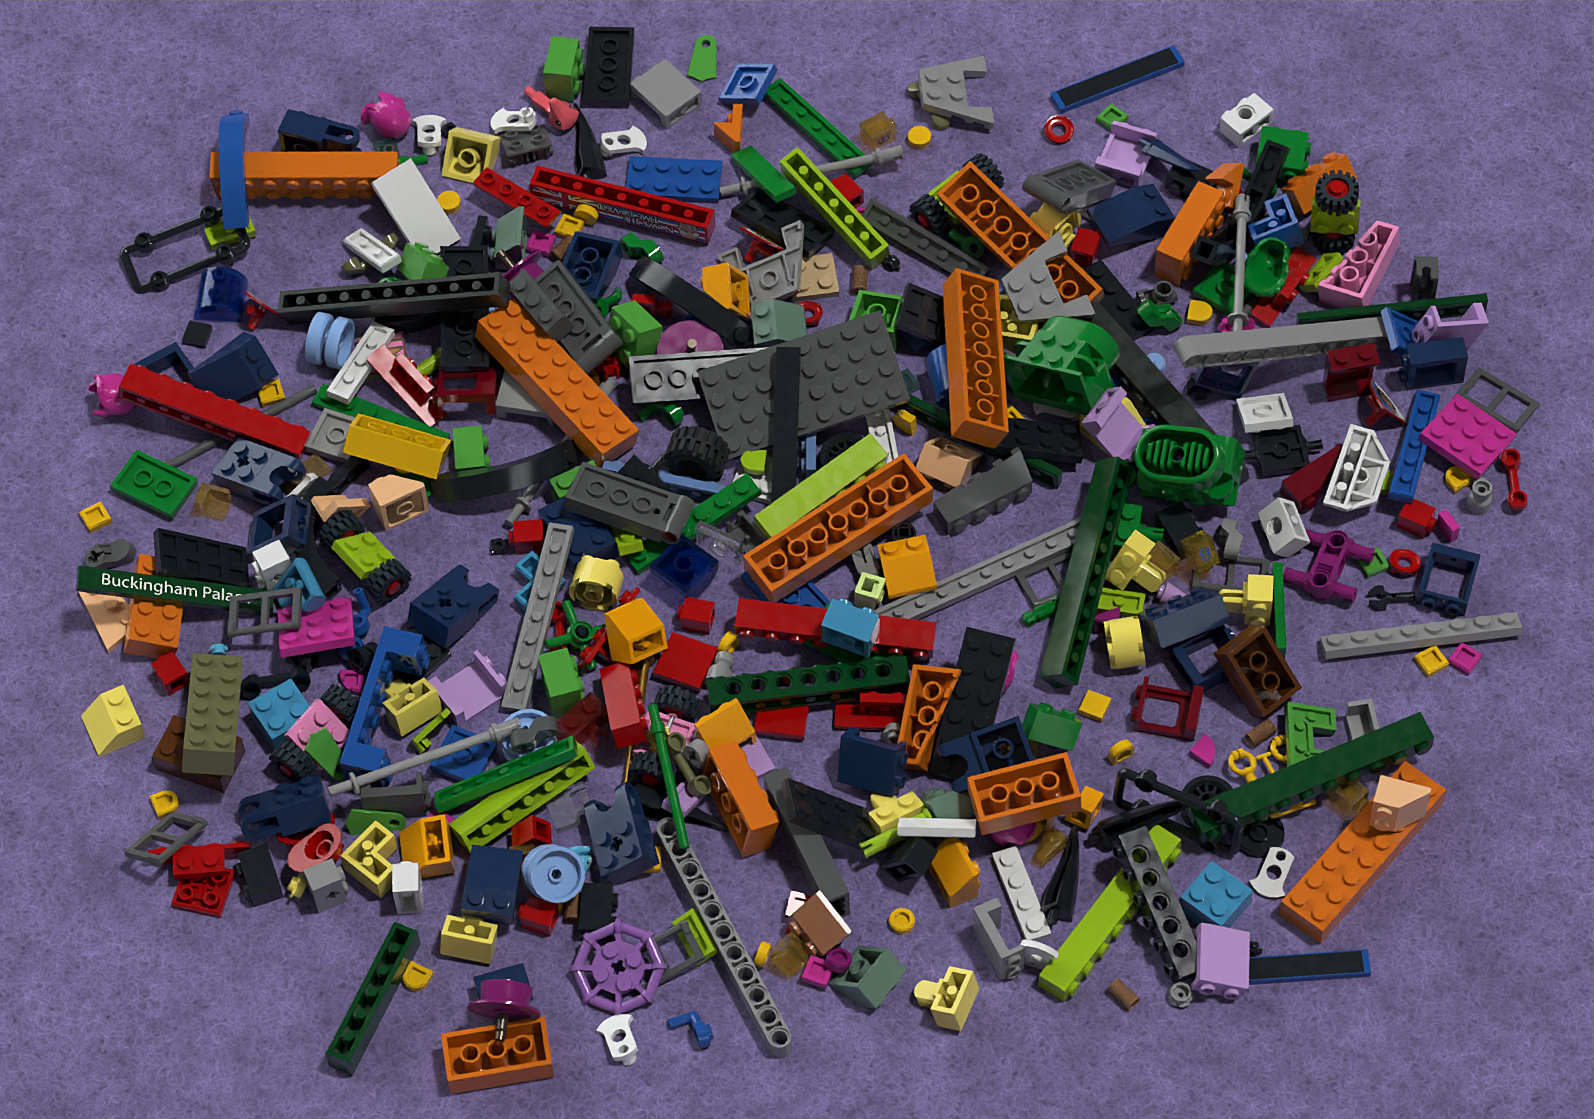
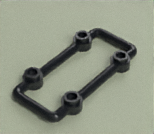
(160, 280)
(1214, 811)

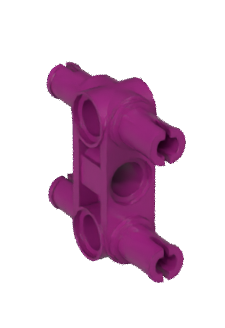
(1329, 566)

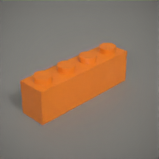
(925, 702)

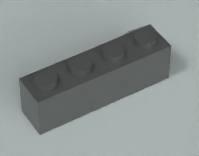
(984, 494)

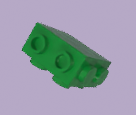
(1299, 148)

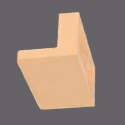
(332, 504)

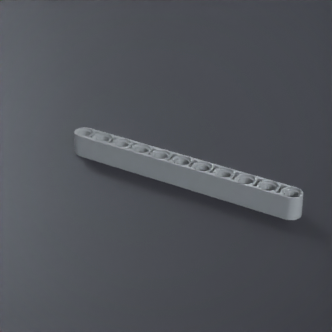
(1279, 342)
(726, 947)

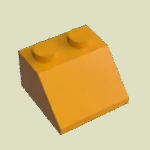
(728, 287)
(907, 566)

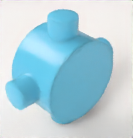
(218, 649)

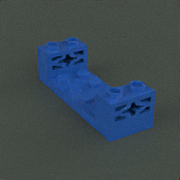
(395, 651)

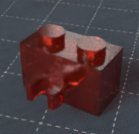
(585, 721)

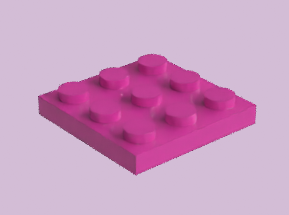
(1467, 436)
(320, 629)

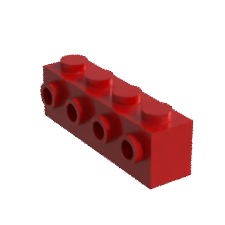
(623, 704)

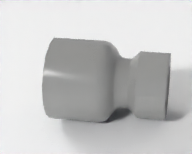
(1480, 497)
(722, 664)

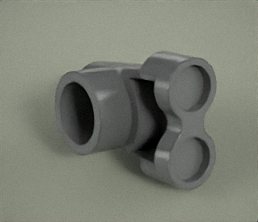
(1161, 294)

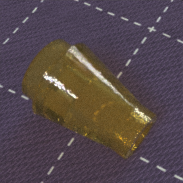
(1051, 844)

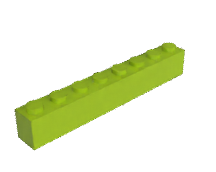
(1101, 925)

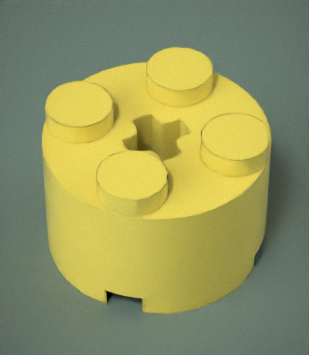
(1053, 221)
(596, 583)
(1124, 642)

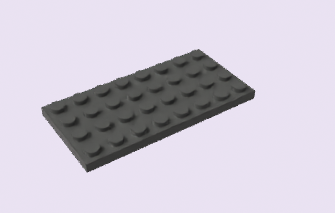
(843, 377)

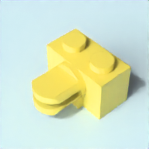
(1134, 564)
(1253, 600)
(410, 704)
(890, 808)
(469, 938)
(950, 997)

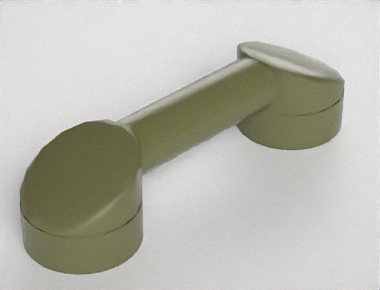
(939, 122)
(354, 267)
(697, 786)

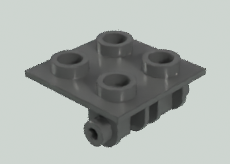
(521, 142)

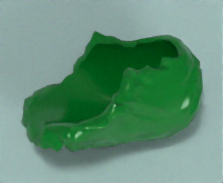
(1267, 267)

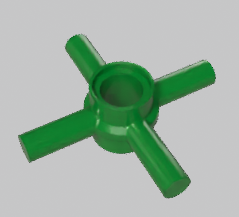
(570, 638)

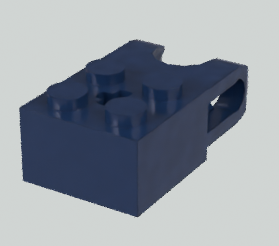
(315, 134)
(256, 472)
(451, 607)
(981, 750)
(286, 809)
(621, 836)

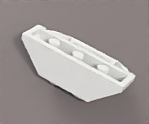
(1358, 471)

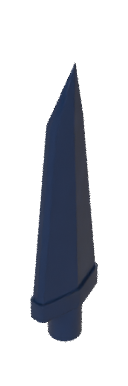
(1162, 152)

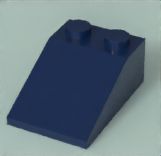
(1132, 216)
(593, 262)
(235, 369)
(492, 884)

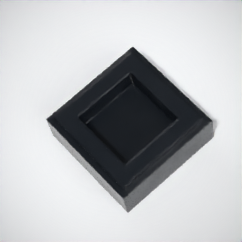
(197, 334)

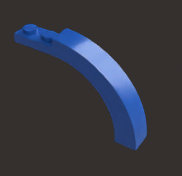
(232, 169)

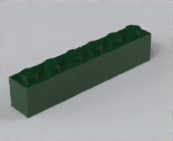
(373, 998)

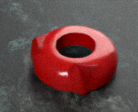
(1062, 121)
(816, 309)
(1407, 555)

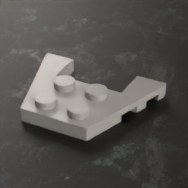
(945, 92)
(776, 275)
(1034, 291)

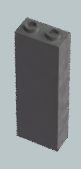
(808, 849)

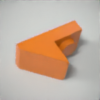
(731, 132)
(1228, 180)

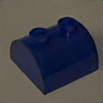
(221, 295)
(685, 567)

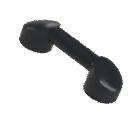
(252, 683)

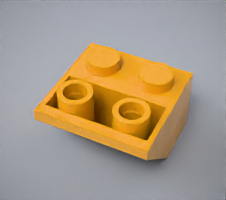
(634, 632)
(725, 725)
(429, 845)
(955, 872)

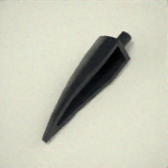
(588, 156)
(652, 800)
(1134, 819)
(1062, 890)

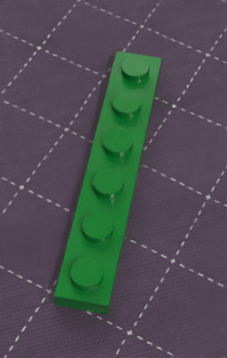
(814, 125)
(367, 408)
(709, 511)
(506, 774)

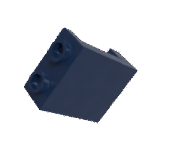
(871, 763)

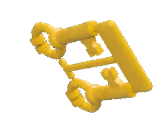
(1248, 772)

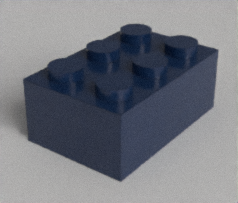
(589, 536)
(1183, 617)

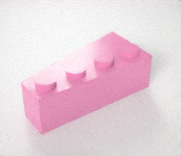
(1362, 270)

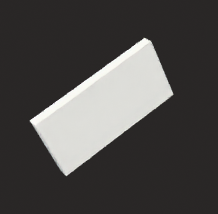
(415, 207)

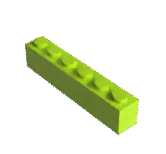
(834, 208)
(822, 486)
(517, 801)

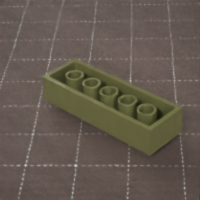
(212, 714)

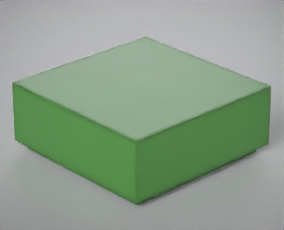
(1111, 114)
(1377, 566)

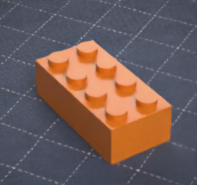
(1197, 217)
(151, 625)
(1024, 793)
(740, 798)
(481, 1062)

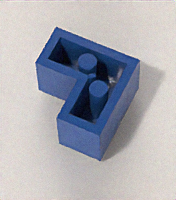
(1280, 224)

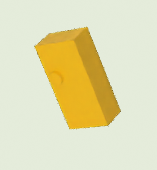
(397, 446)

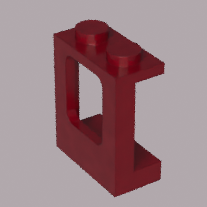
(1349, 371)
(485, 390)
(1188, 715)

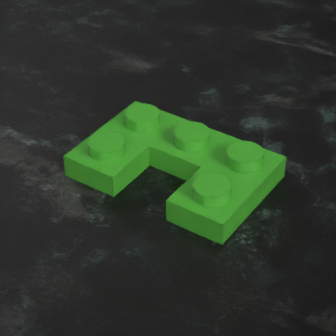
(1300, 724)

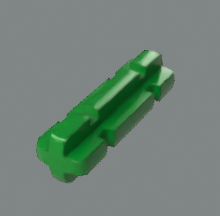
(1040, 612)

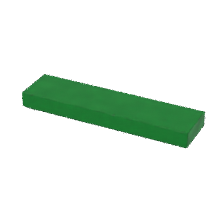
(763, 174)
(1279, 608)

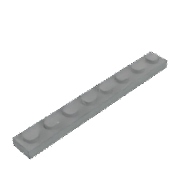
(538, 617)
(1421, 635)

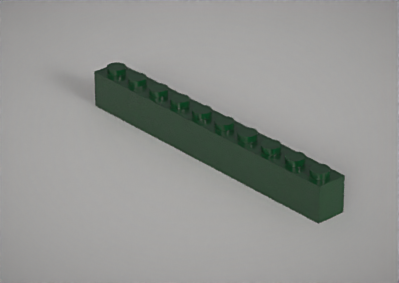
(1086, 573)
(1318, 775)

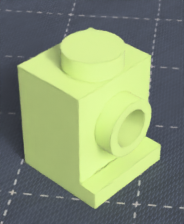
(869, 591)

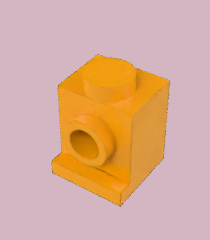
(1090, 807)

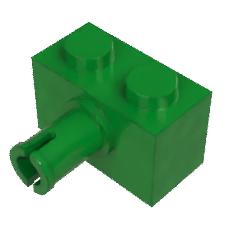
(1131, 521)
(1051, 726)

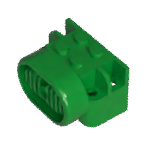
(1063, 365)
(1204, 475)

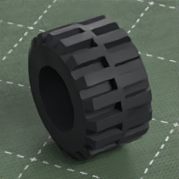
(697, 454)

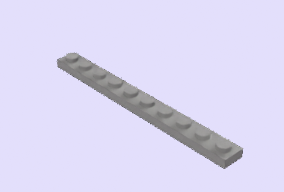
(985, 574)

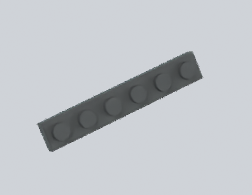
(921, 239)

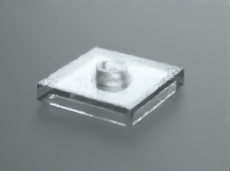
(720, 545)

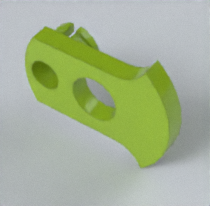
(421, 736)

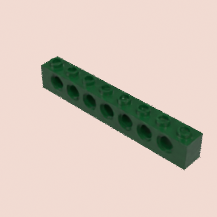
(819, 693)

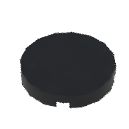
(1260, 836)

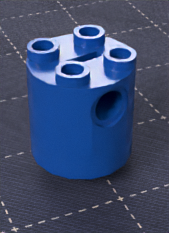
(938, 373)

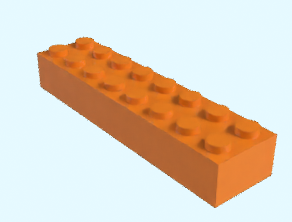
(310, 173)
(1010, 231)
(975, 358)
(556, 383)
(838, 528)
(1352, 864)

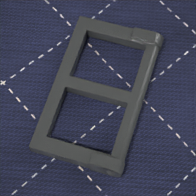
(1505, 389)
(1264, 563)
(1051, 565)
(265, 597)
(155, 834)
(670, 973)

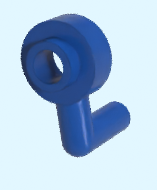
(361, 621)
(702, 1032)

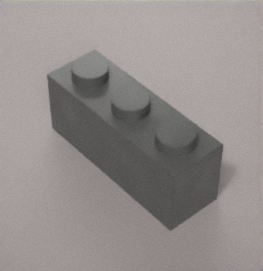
(540, 305)

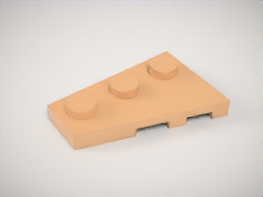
(109, 617)

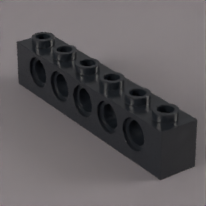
(1151, 867)

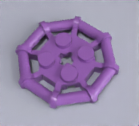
(624, 981)

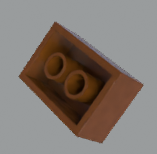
(1257, 670)
(169, 757)

